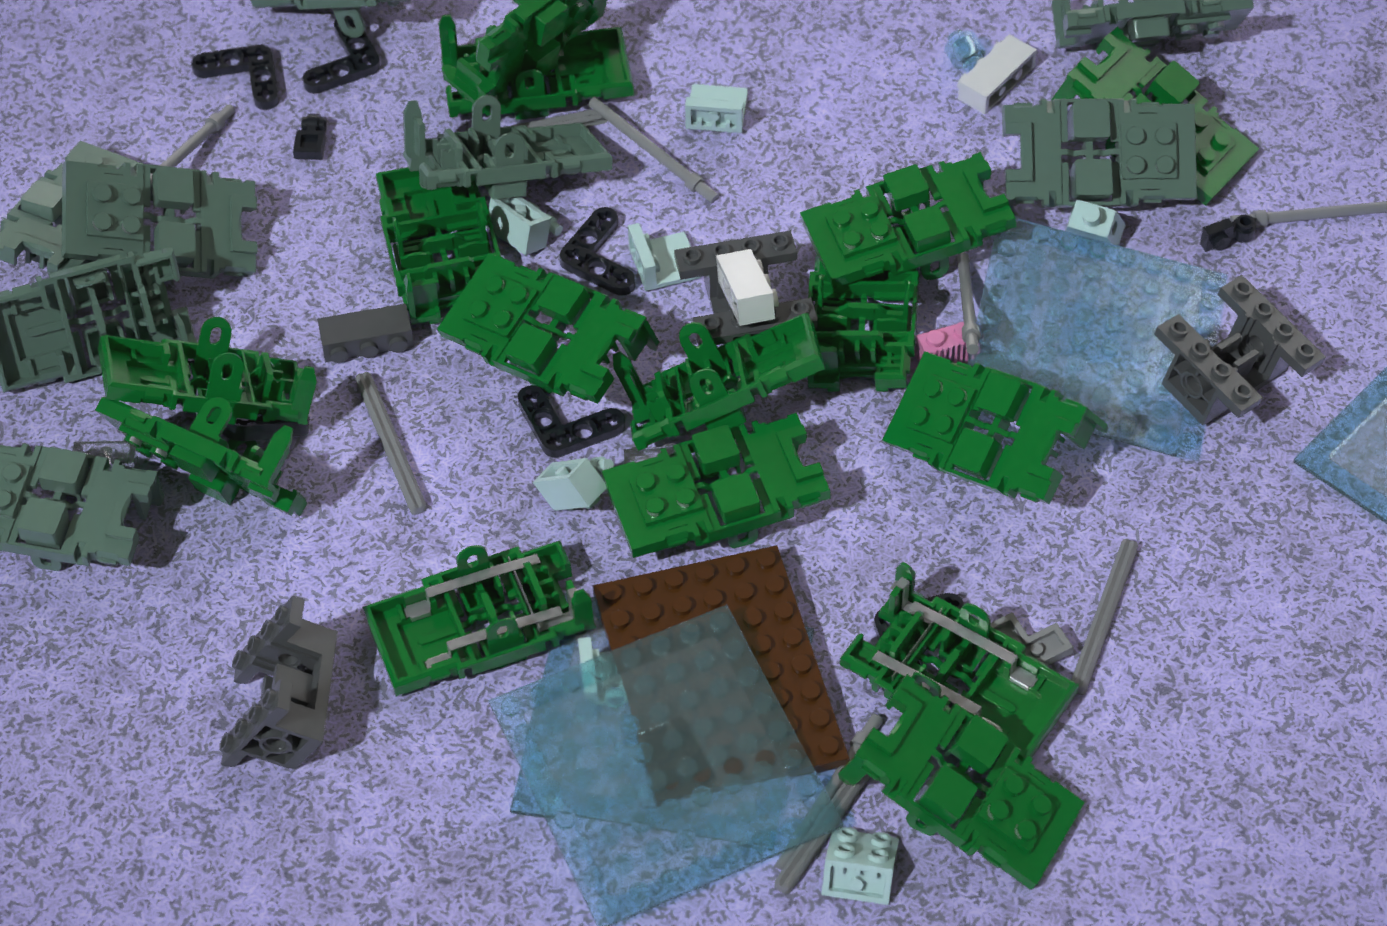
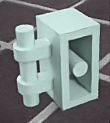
(522, 224)
(573, 483)

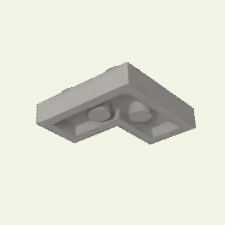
(1046, 645)

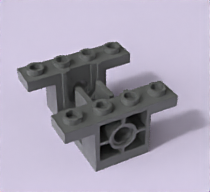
(702, 261)
(1231, 372)
(294, 702)

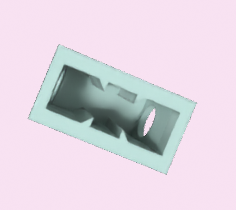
(1095, 222)

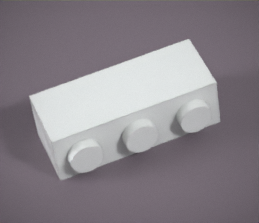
(996, 74)
(746, 287)

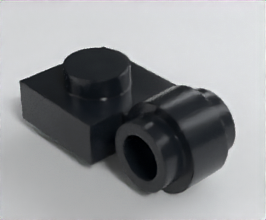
(311, 138)
(1220, 233)

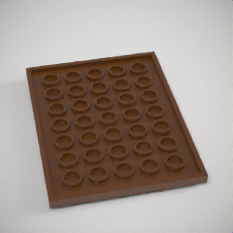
(767, 615)

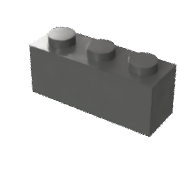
(365, 333)

